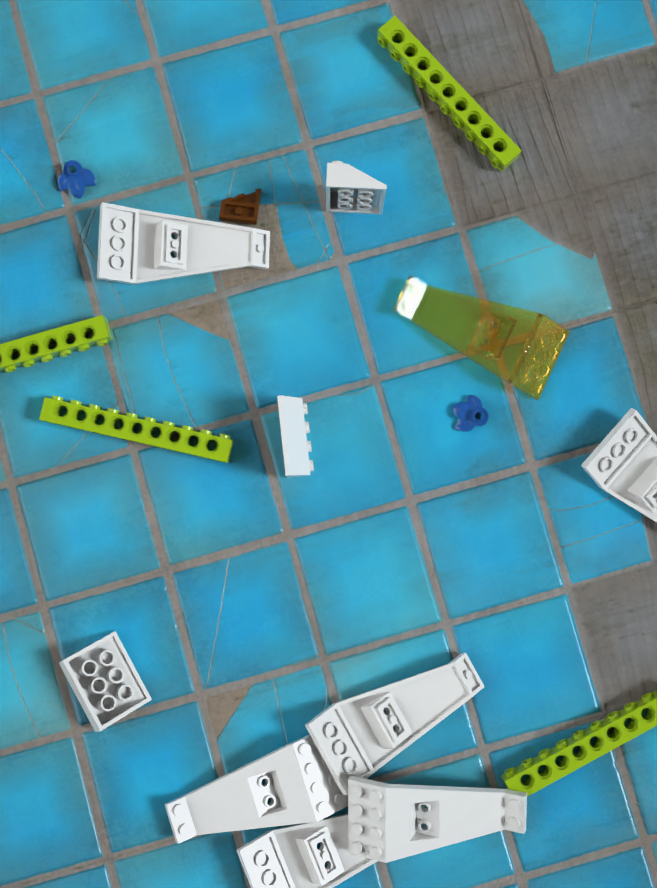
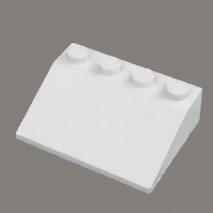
(353, 190)
(294, 436)
(105, 681)

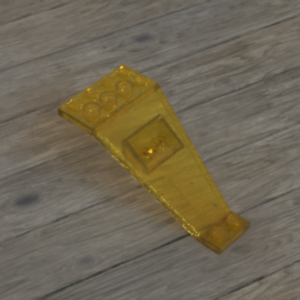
(516, 349)

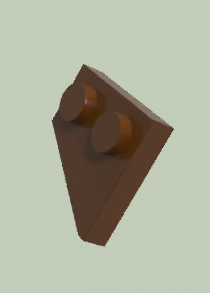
(241, 208)

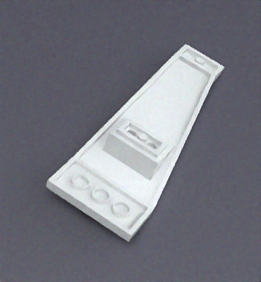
(138, 245)
(628, 464)
(360, 738)
(294, 780)
(389, 818)
(291, 858)

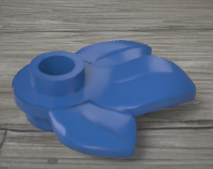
(75, 181)
(466, 413)

